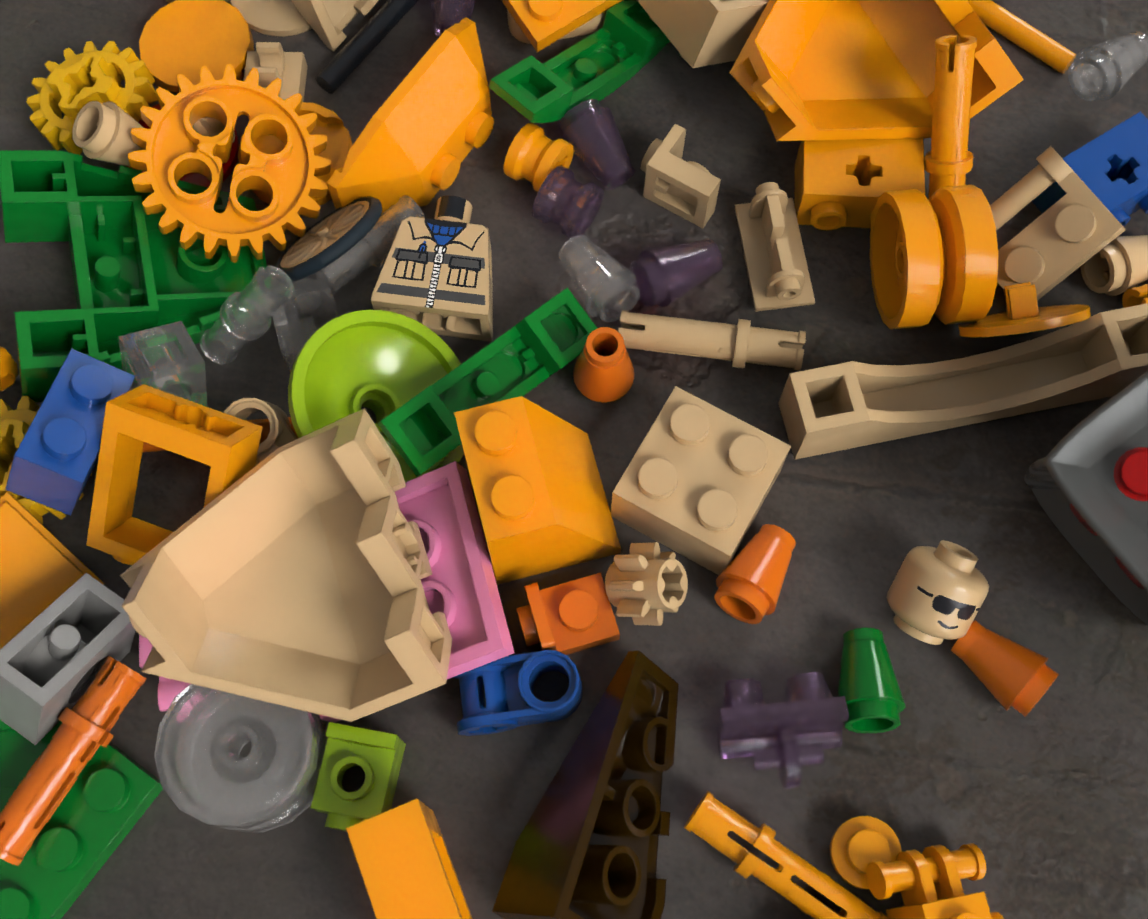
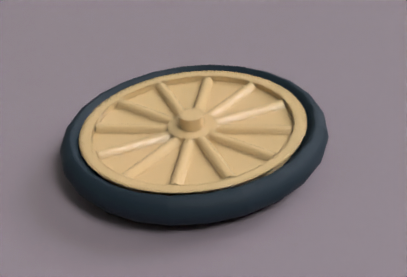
(330, 238)

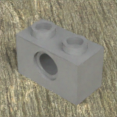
(60, 655)

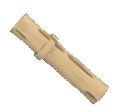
(713, 340)

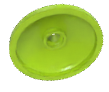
(367, 362)

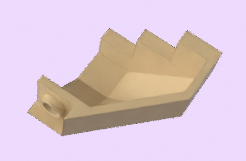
(298, 584)

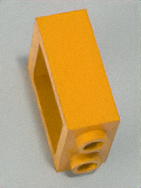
(171, 424)
(407, 865)

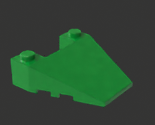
(121, 263)

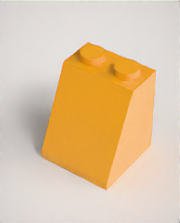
(535, 489)

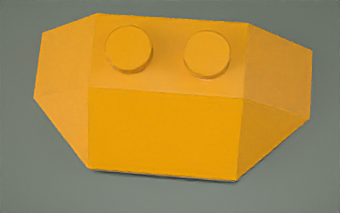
(422, 127)

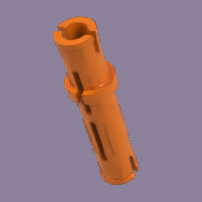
(65, 757)

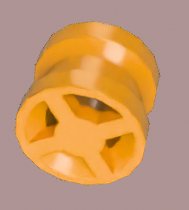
(535, 156)

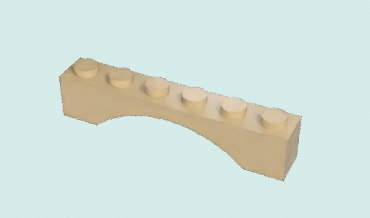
(874, 404)

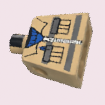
(441, 273)

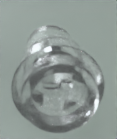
(1107, 66)
(599, 279)

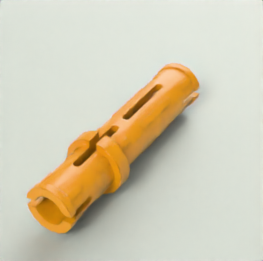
(949, 151)
(714, 820)

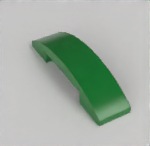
(584, 70)
(504, 369)

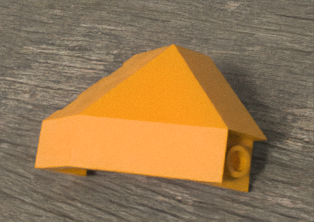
(861, 66)

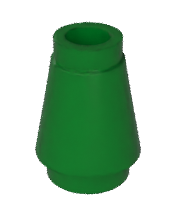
(869, 683)

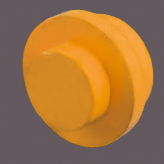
(860, 843)

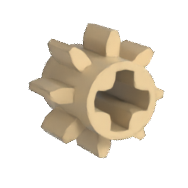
(646, 583)

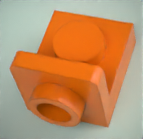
(568, 616)

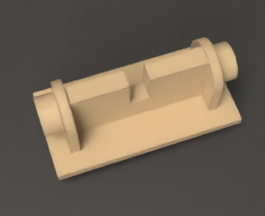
(774, 250)

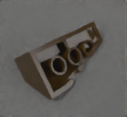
(600, 820)

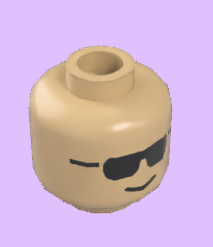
(937, 592)

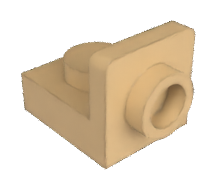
(679, 184)

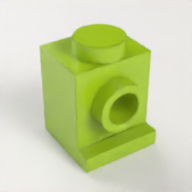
(381, 759)

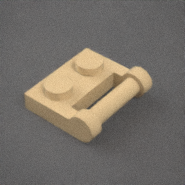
(1060, 236)

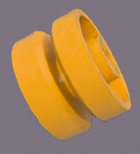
(933, 256)

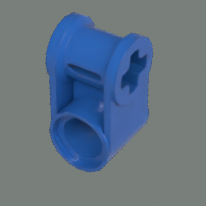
(510, 693)

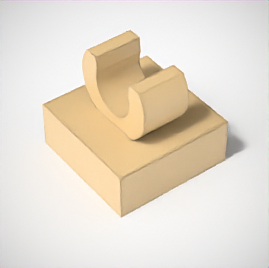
(274, 63)

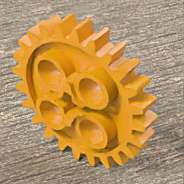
(177, 150)

